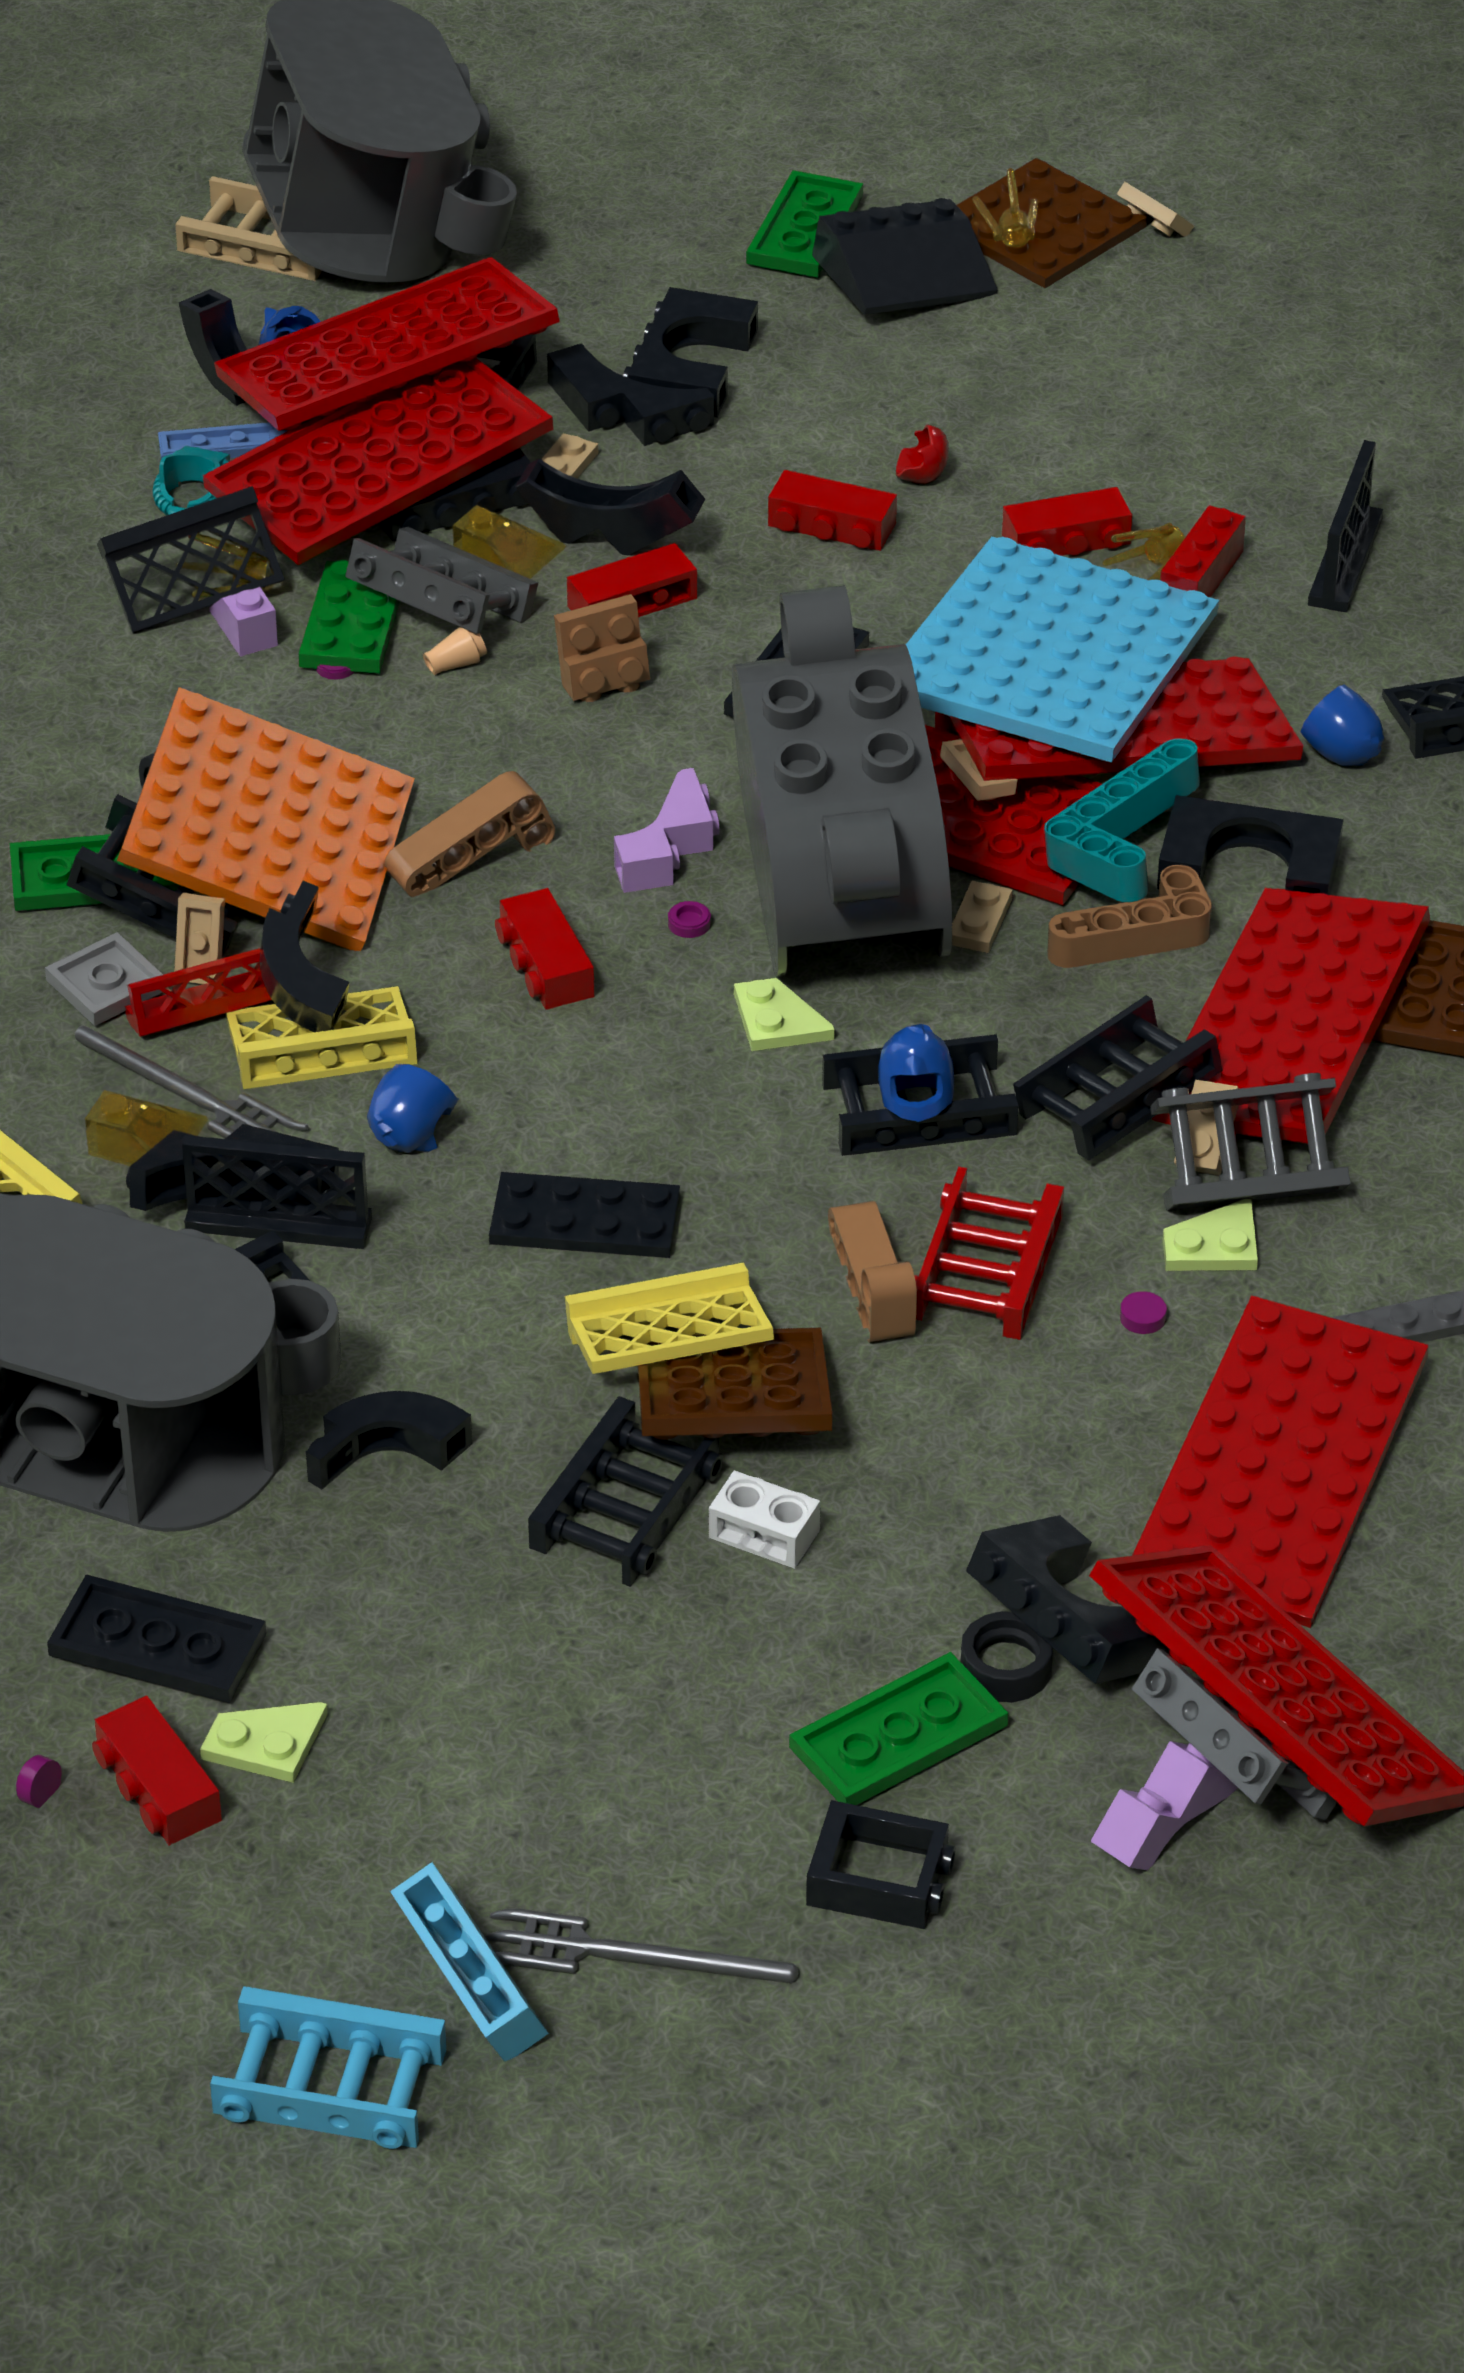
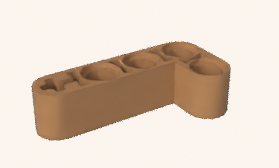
(470, 831)
(1137, 928)
(881, 1284)

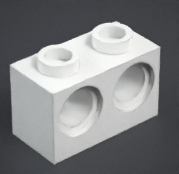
(764, 1519)

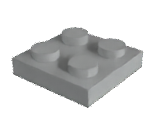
(99, 975)

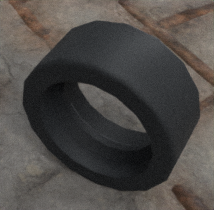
(1007, 1684)

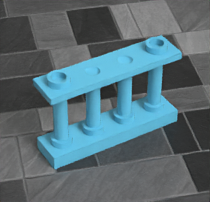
(335, 2025)

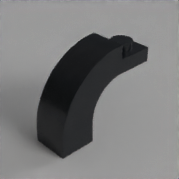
(212, 335)
(294, 984)
(388, 1422)

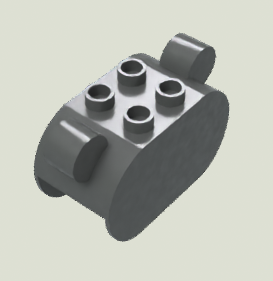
(371, 143)
(839, 786)
(146, 1364)

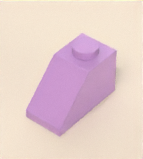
(247, 620)

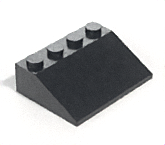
(903, 256)

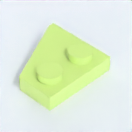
(778, 1016)
(1213, 1240)
(265, 1739)

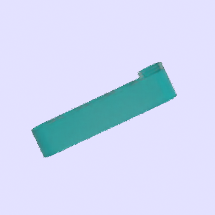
(1090, 834)

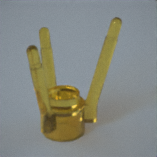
(1014, 225)
(1159, 547)
(255, 567)

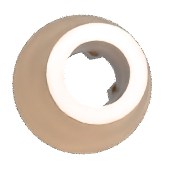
(455, 651)

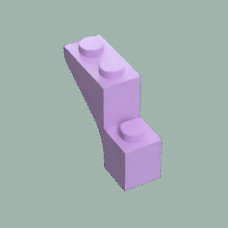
(682, 828)
(1175, 1793)

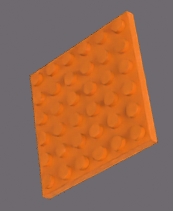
(259, 810)

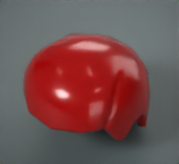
(927, 459)

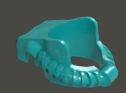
(184, 465)

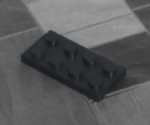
(584, 1214)
(157, 1638)

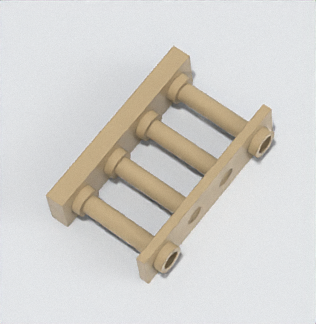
(238, 244)

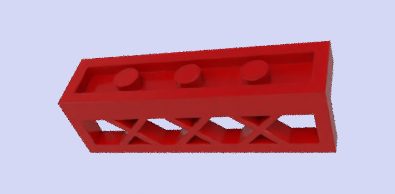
(199, 1002)

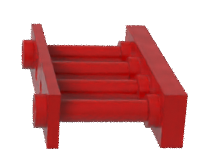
(1021, 1277)

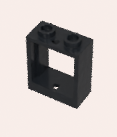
(872, 1897)

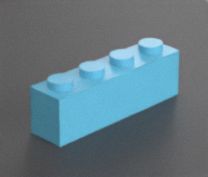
(469, 1962)

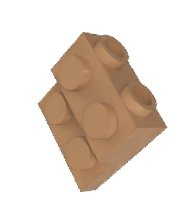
(601, 649)

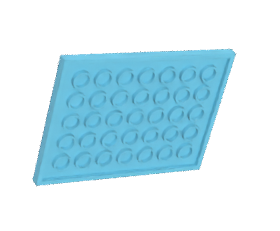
(1054, 647)

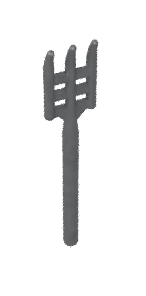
(224, 1110)
(580, 1945)

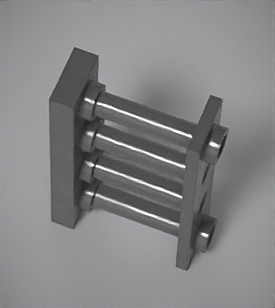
(442, 579)
(1233, 1184)
(1222, 1737)

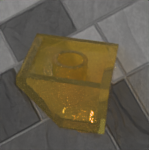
(504, 542)
(127, 1127)

